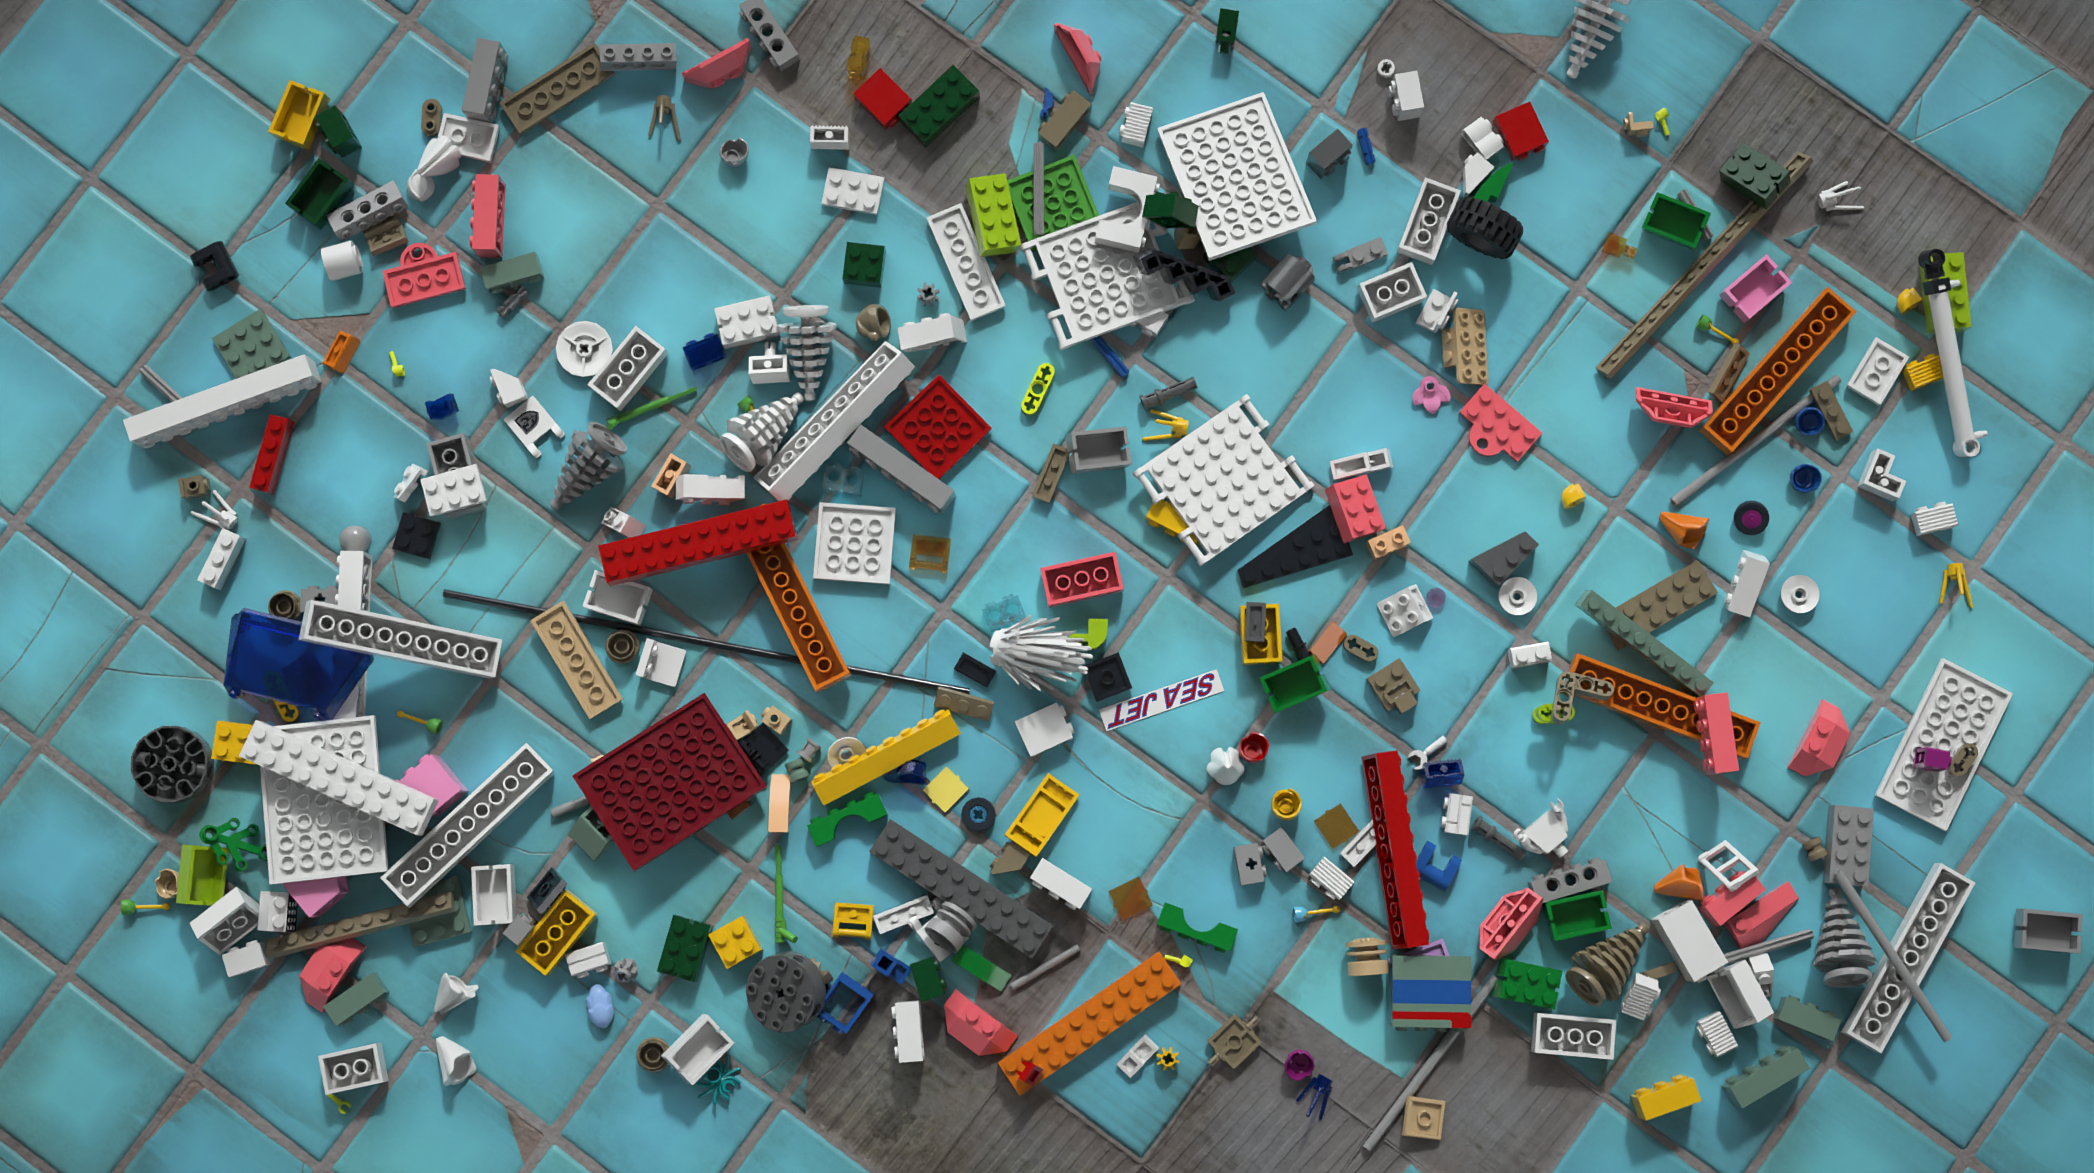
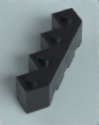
(1175, 269)

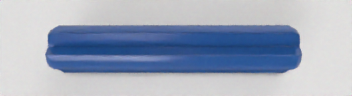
(1110, 356)

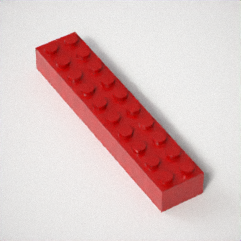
(697, 542)
(1395, 850)

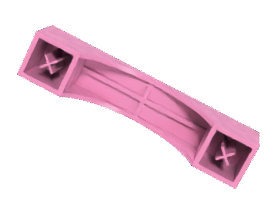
(429, 777)

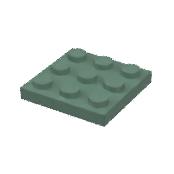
(251, 345)
(444, 925)

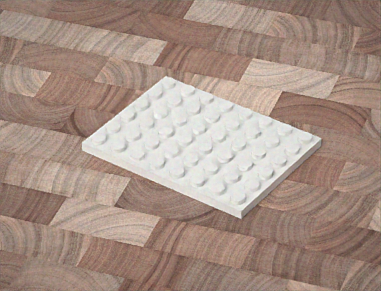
(1238, 176)
(313, 833)

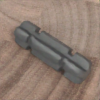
(512, 301)

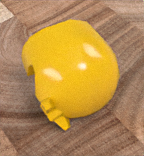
(1286, 804)

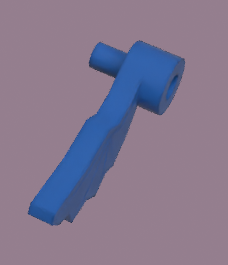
(1048, 102)

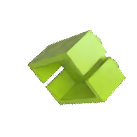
(200, 877)

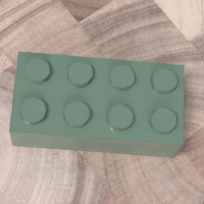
(1765, 1076)

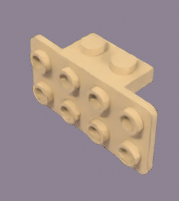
(1466, 346)

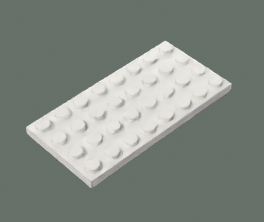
(1952, 712)

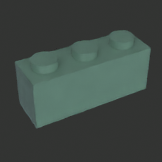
(512, 272)
(356, 999)
(1808, 1018)

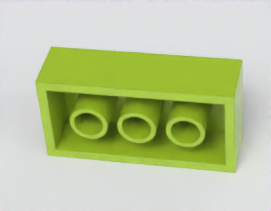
(993, 215)
(1954, 269)

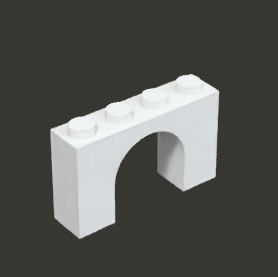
(1129, 235)

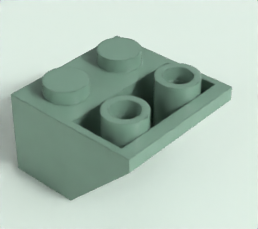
(591, 834)

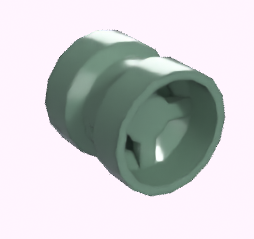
(798, 774)

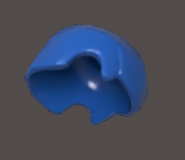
(1809, 421)
(1805, 478)

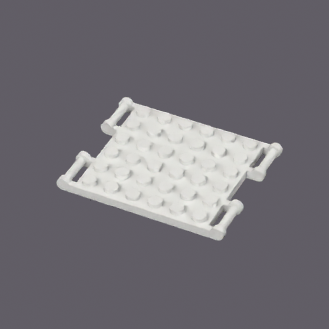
(1099, 283)
(1223, 480)

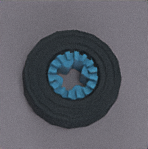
(968, 814)

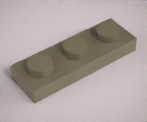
(1728, 372)
(1831, 409)
(1051, 473)
(964, 703)

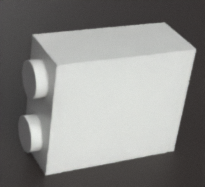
(1044, 729)

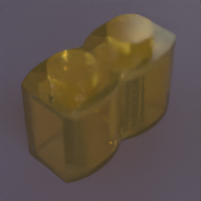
(860, 55)

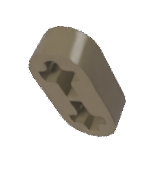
(1358, 652)
(1966, 763)
(1661, 970)

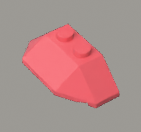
(1080, 53)
(720, 67)
(1673, 408)
(1821, 741)
(1509, 922)
(328, 970)
(975, 1026)

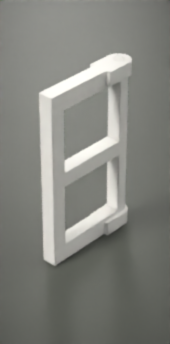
(1706, 856)

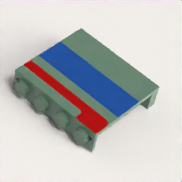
(1431, 992)

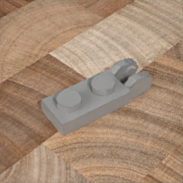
(1362, 254)

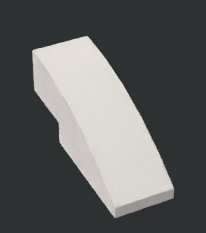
(1361, 464)

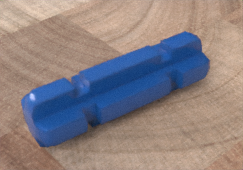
(1366, 146)

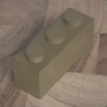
(1064, 120)

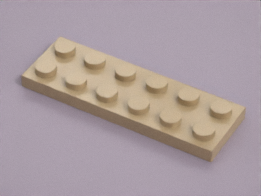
(576, 659)

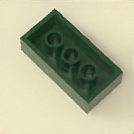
(939, 106)

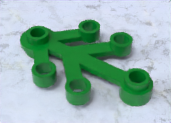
(232, 842)

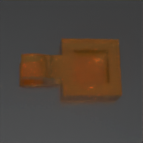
(1616, 245)

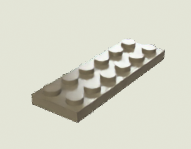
(556, 89)
(1667, 599)

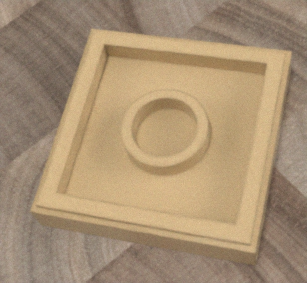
(1423, 1118)

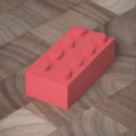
(488, 216)
(1082, 579)
(1716, 733)

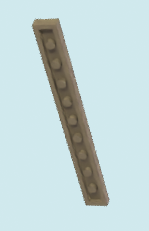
(359, 925)

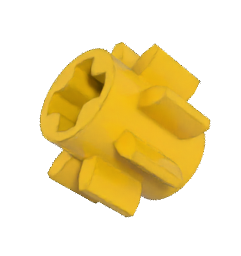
(1170, 1063)

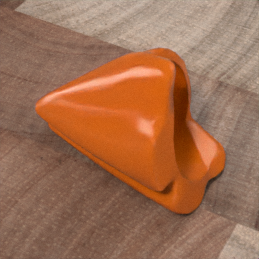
(1685, 529)
(1681, 883)

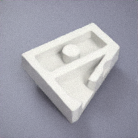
(409, 483)

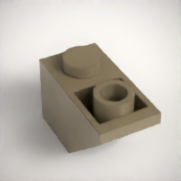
(1011, 860)

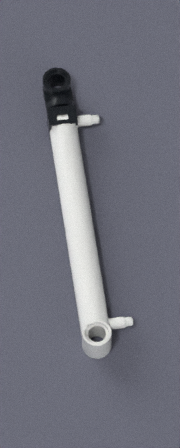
(1937, 291)

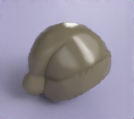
(873, 322)

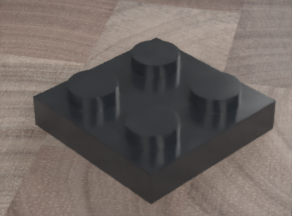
(416, 535)
(1107, 677)
(547, 890)

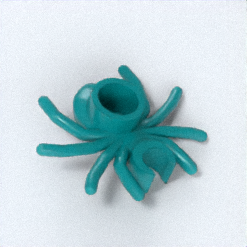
(718, 1079)

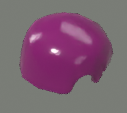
(1299, 1065)

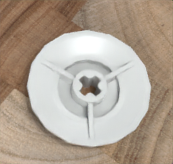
(580, 335)

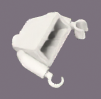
(1546, 832)

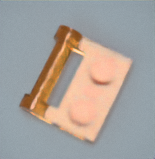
(932, 547)

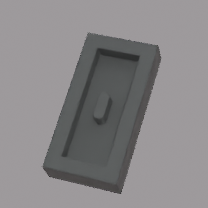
(1255, 621)

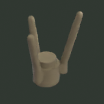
(663, 106)

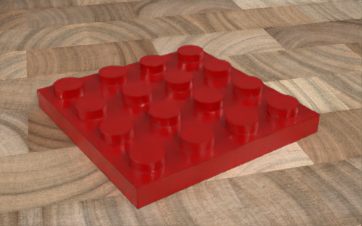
(938, 427)

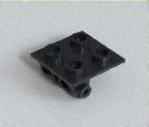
(763, 748)

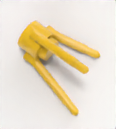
(1178, 425)
(1956, 572)

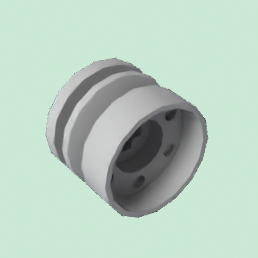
(950, 927)

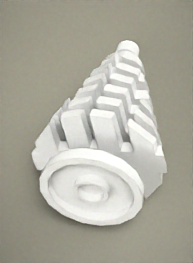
(1592, 30)
(807, 340)
(760, 432)

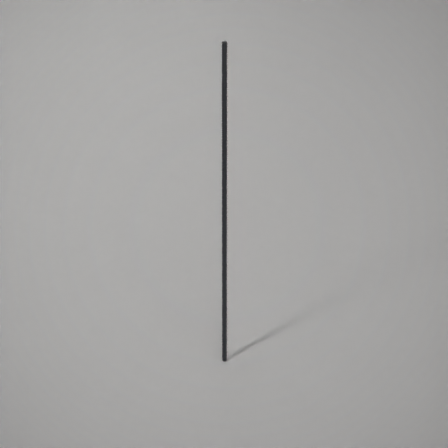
(697, 640)

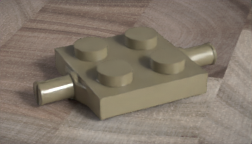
(1234, 1041)

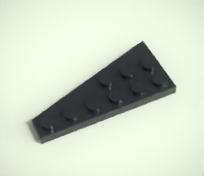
(1304, 548)

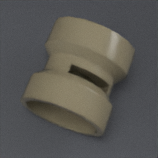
(1814, 848)

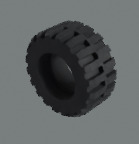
(1485, 228)

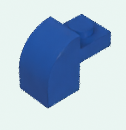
(890, 966)

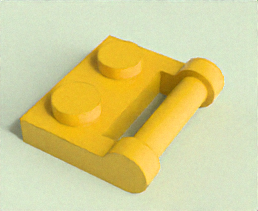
(853, 914)

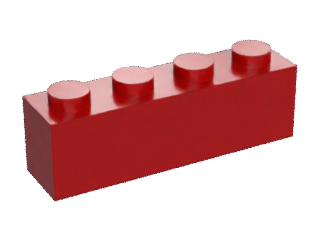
(271, 454)

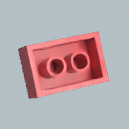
(1355, 508)
(1725, 904)

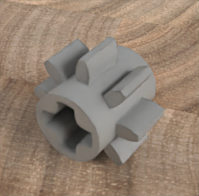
(930, 299)
(626, 970)

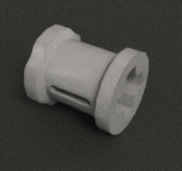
(809, 750)

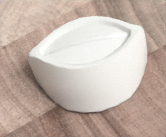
(420, 187)

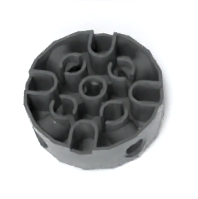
(153, 758)
(785, 991)

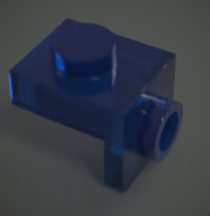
(442, 407)

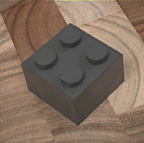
(1329, 154)

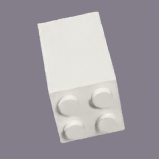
(1689, 941)

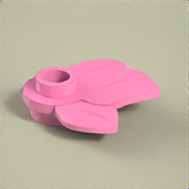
(1431, 397)

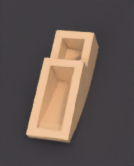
(779, 803)

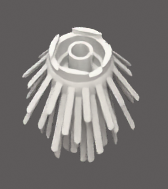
(1019, 650)

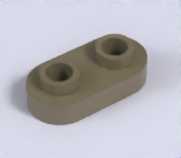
(431, 116)

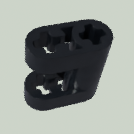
(226, 269)

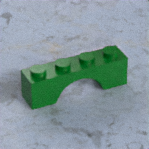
(824, 829)
(1220, 936)

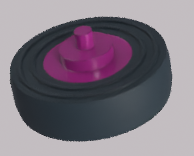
(1751, 517)

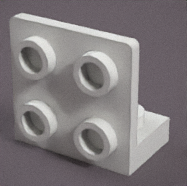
(1435, 310)
(1404, 610)
(661, 662)

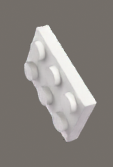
(471, 136)
(853, 191)
(1877, 371)
(453, 490)

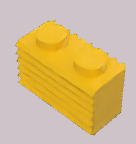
(1923, 373)

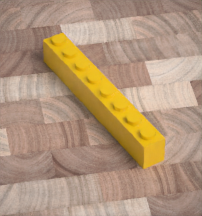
(885, 757)

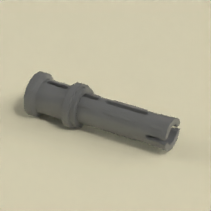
(1160, 396)
(1491, 834)

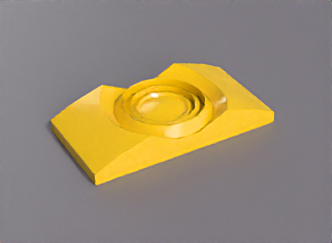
(1041, 815)

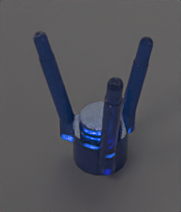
(1322, 1085)

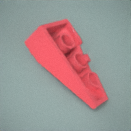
(1759, 918)

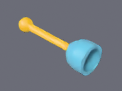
(1300, 913)

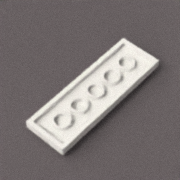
(964, 262)

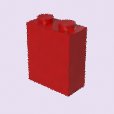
(882, 99)
(1521, 131)

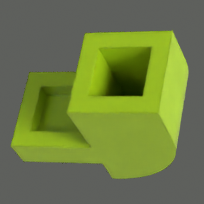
(1096, 633)

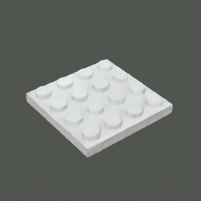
(854, 543)

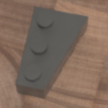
(1504, 558)

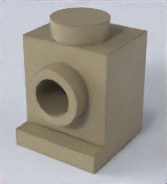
(187, 491)

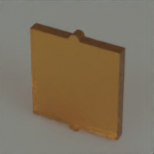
(1336, 826)
(1130, 898)

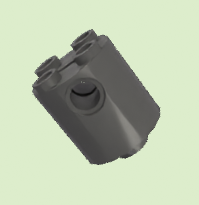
(1288, 280)

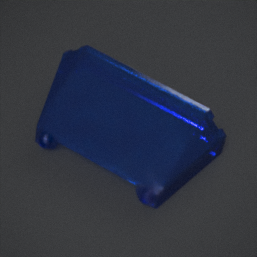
(274, 664)

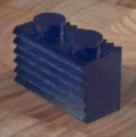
(704, 351)
(1442, 773)

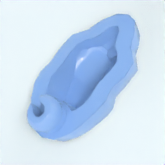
(600, 1006)

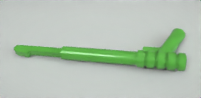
(628, 415)
(781, 931)

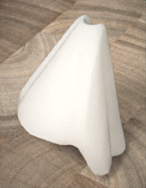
(439, 157)
(1225, 766)
(452, 993)
(454, 1061)

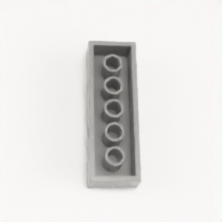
(901, 469)

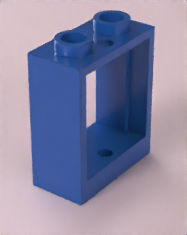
(858, 988)

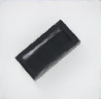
(975, 670)

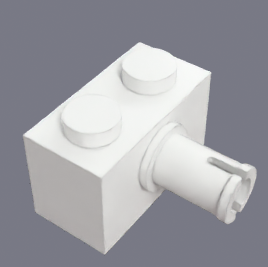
(770, 367)

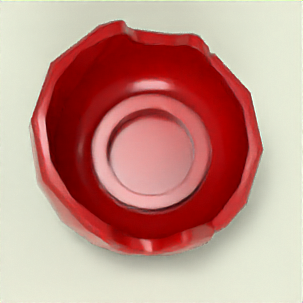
(1254, 747)

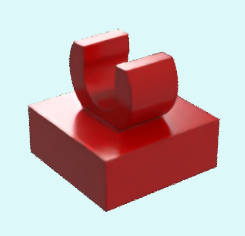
(1030, 1073)

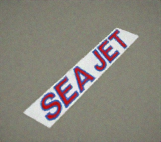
(1161, 700)

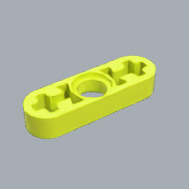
(1048, 379)

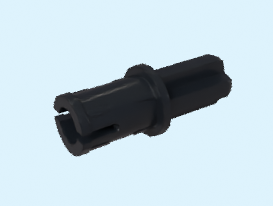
(1297, 643)

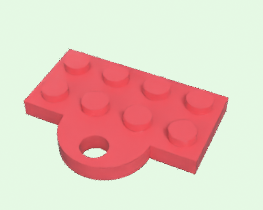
(423, 276)
(1498, 425)

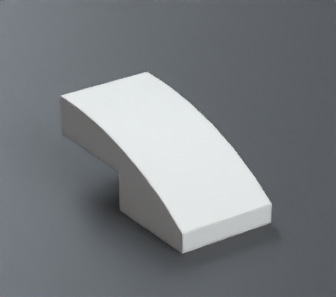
(1137, 1056)

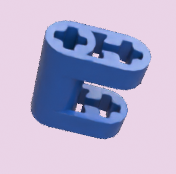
(1432, 874)

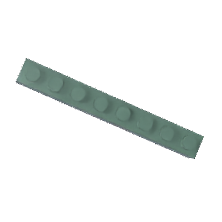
(1643, 643)

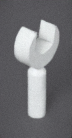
(1428, 751)

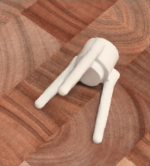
(1828, 198)
(226, 519)

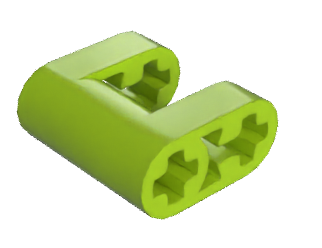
(1546, 708)

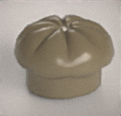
(285, 604)
(622, 646)
(650, 1053)

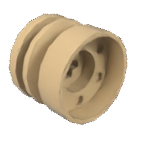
(1367, 957)

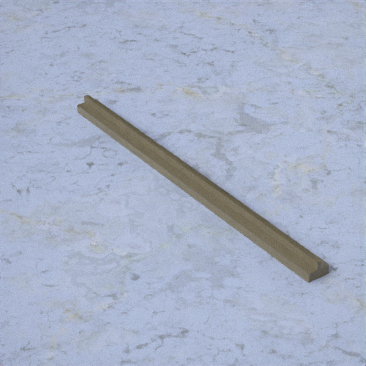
(1694, 276)

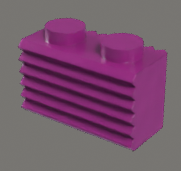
(1932, 759)

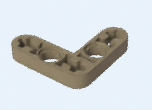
(1575, 688)

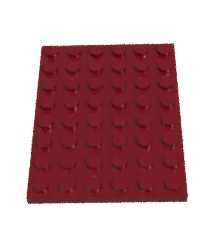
(669, 782)

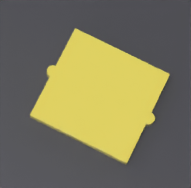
(945, 789)

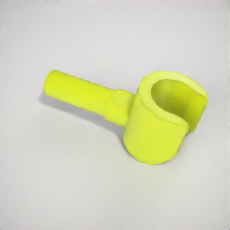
(1660, 116)
(398, 370)
(1185, 961)
(339, 1102)

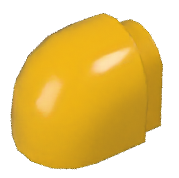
(1908, 300)
(1572, 496)

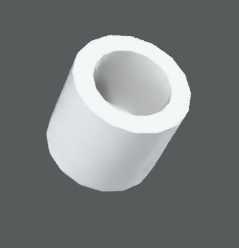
(342, 260)

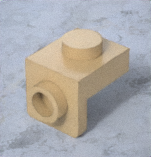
(1638, 128)
(742, 725)

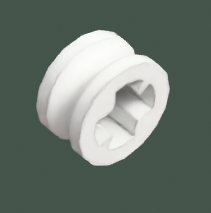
(1391, 70)

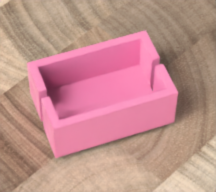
(1755, 288)

